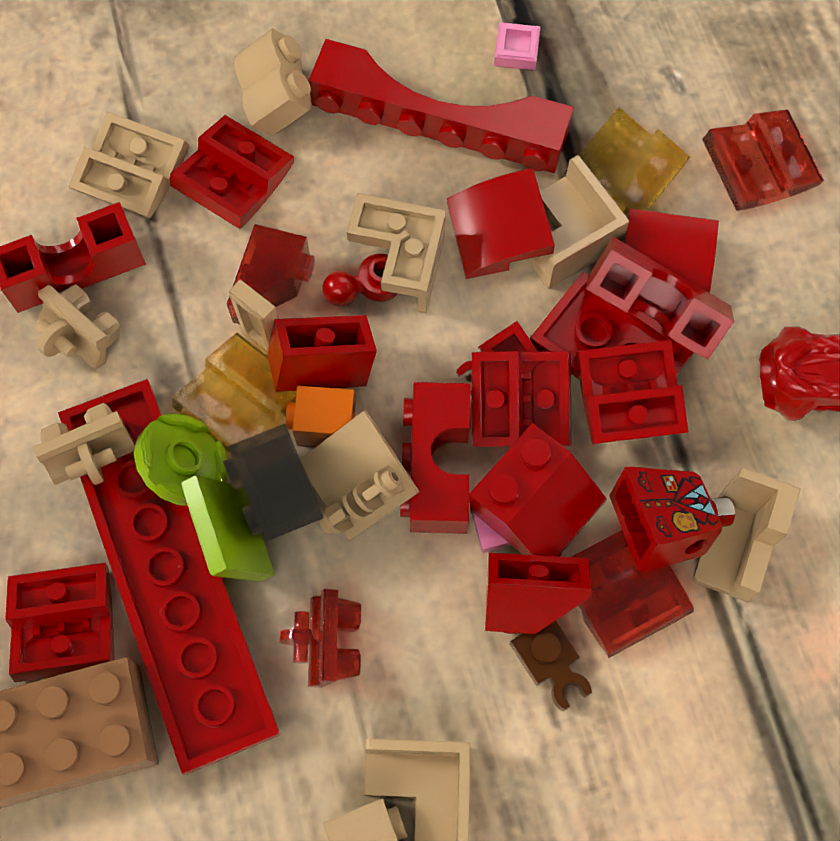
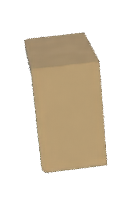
(583, 223)
(413, 239)
(743, 550)
(430, 772)

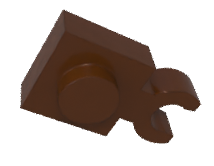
(548, 657)

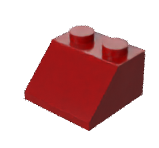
(537, 495)

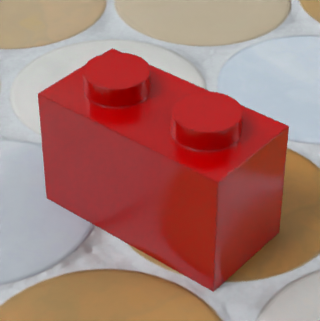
(321, 352)

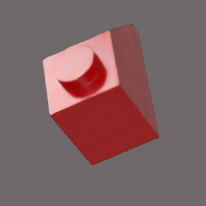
(533, 590)

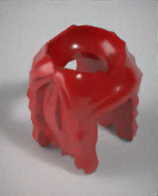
(801, 373)

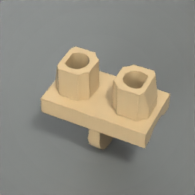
(69, 331)
(86, 448)

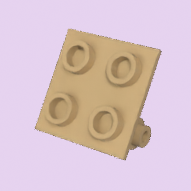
(357, 477)

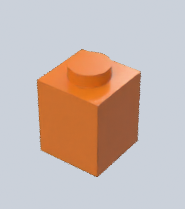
(319, 413)

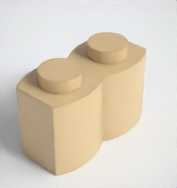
(272, 82)

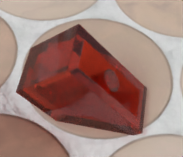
(274, 265)

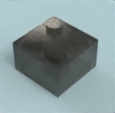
(273, 482)

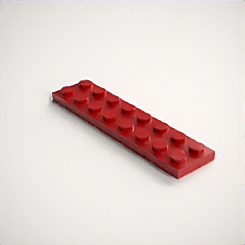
(174, 605)

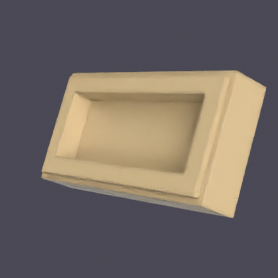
(254, 313)

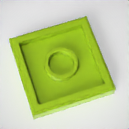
(224, 532)

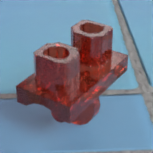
(327, 617)

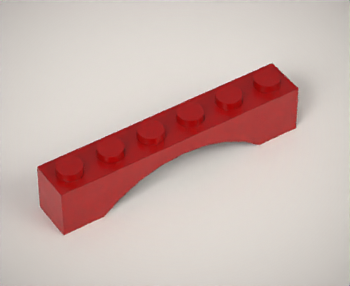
(519, 131)

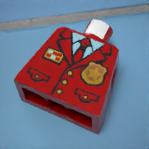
(667, 515)

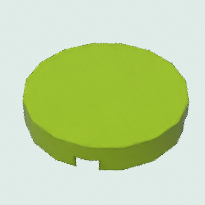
(174, 451)

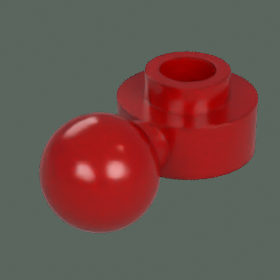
(342, 288)

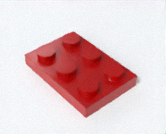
(589, 322)

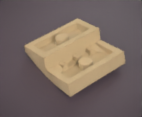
(129, 165)

